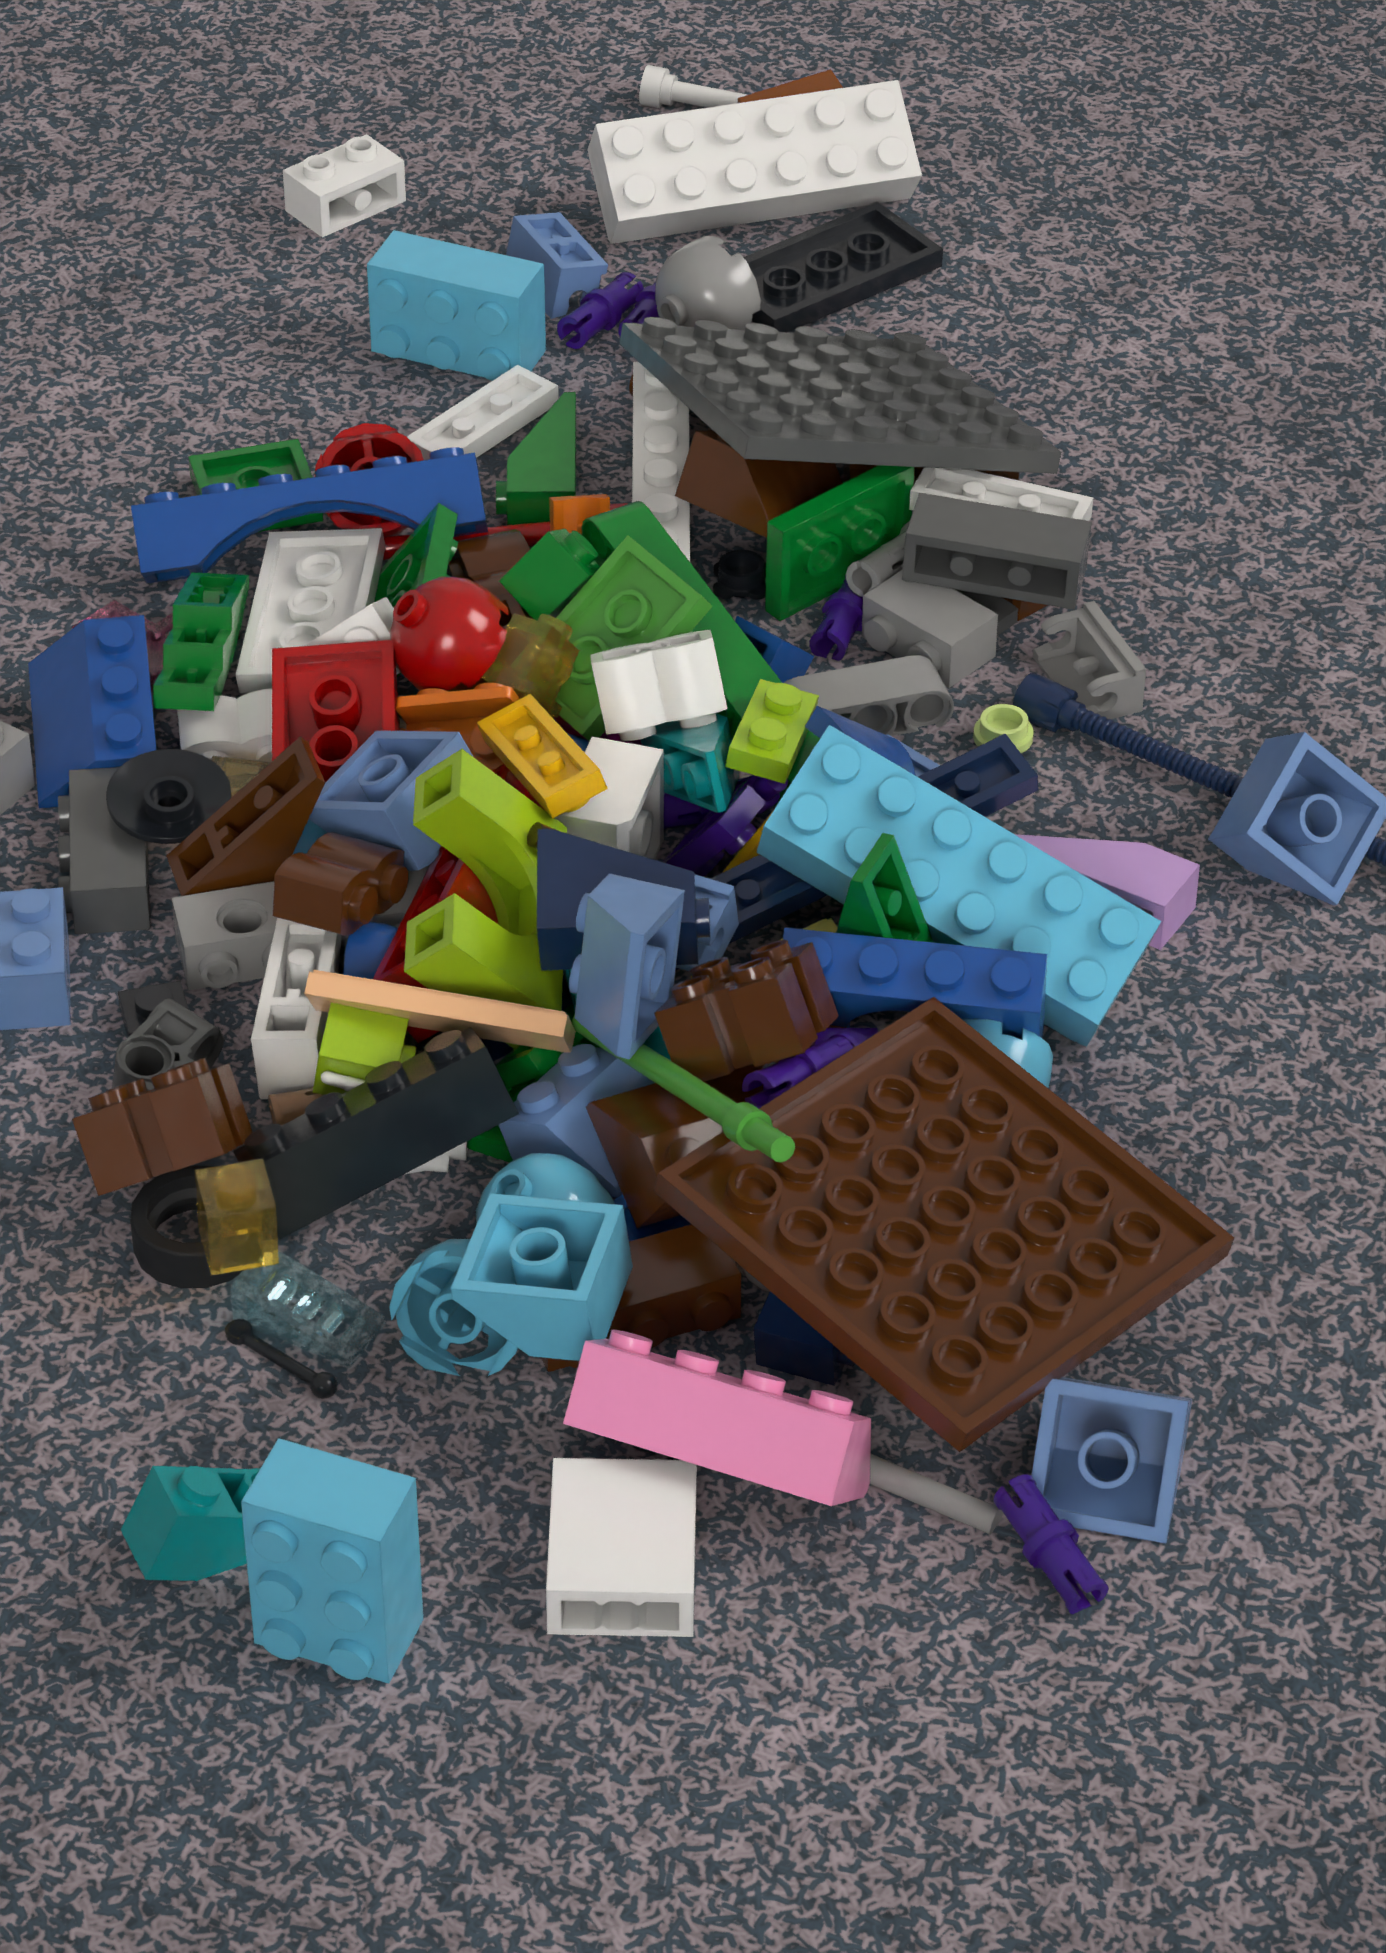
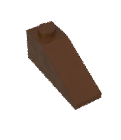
(253, 829)

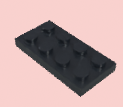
(838, 266)

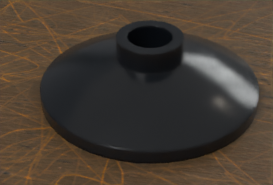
(166, 794)

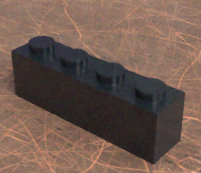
(379, 1128)

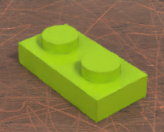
(771, 731)

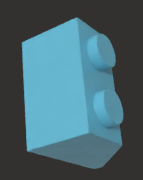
(545, 1272)

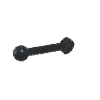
(322, 1384)

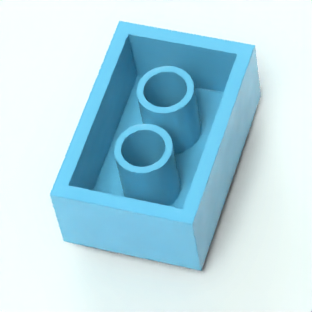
(455, 306)
(333, 1561)

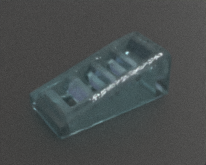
(265, 1291)

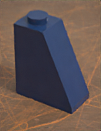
(576, 866)

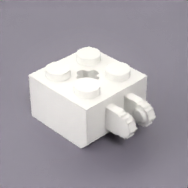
(632, 807)

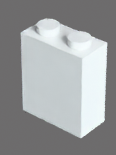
(621, 1547)

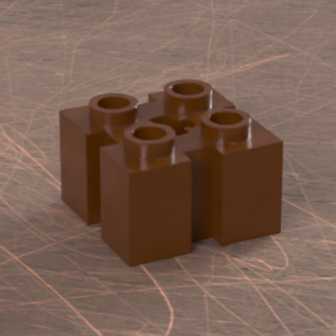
(747, 1011)
(159, 1130)

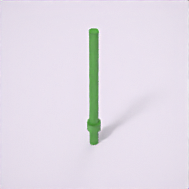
(740, 1121)

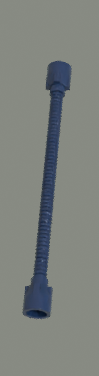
(1056, 708)

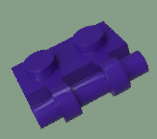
(728, 830)

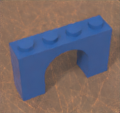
(902, 974)

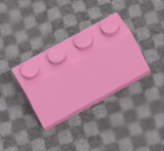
(721, 1420)

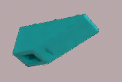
(697, 762)
(188, 1522)

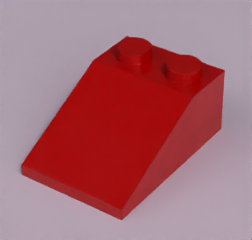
(333, 698)

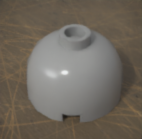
(708, 285)

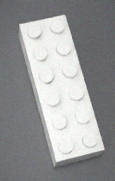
(753, 161)

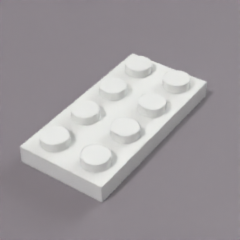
(304, 590)

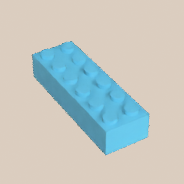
(967, 873)

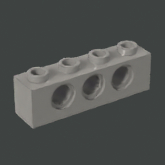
(230, 931)

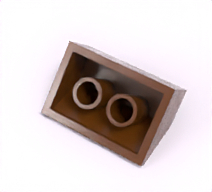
(748, 489)
(652, 1130)

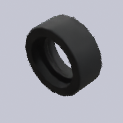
(163, 1258)

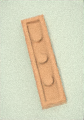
(445, 1010)

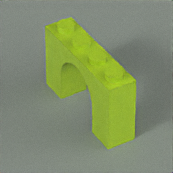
(453, 942)

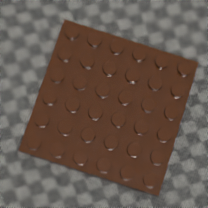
(947, 1222)

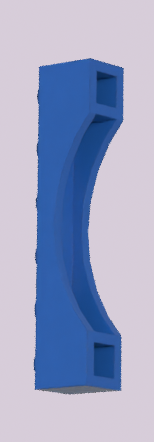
(197, 531)

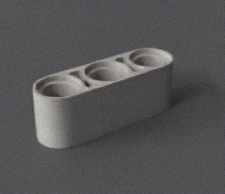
(883, 695)

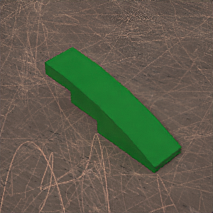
(201, 641)

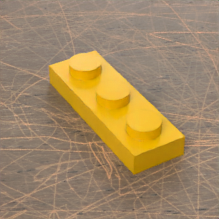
(542, 756)

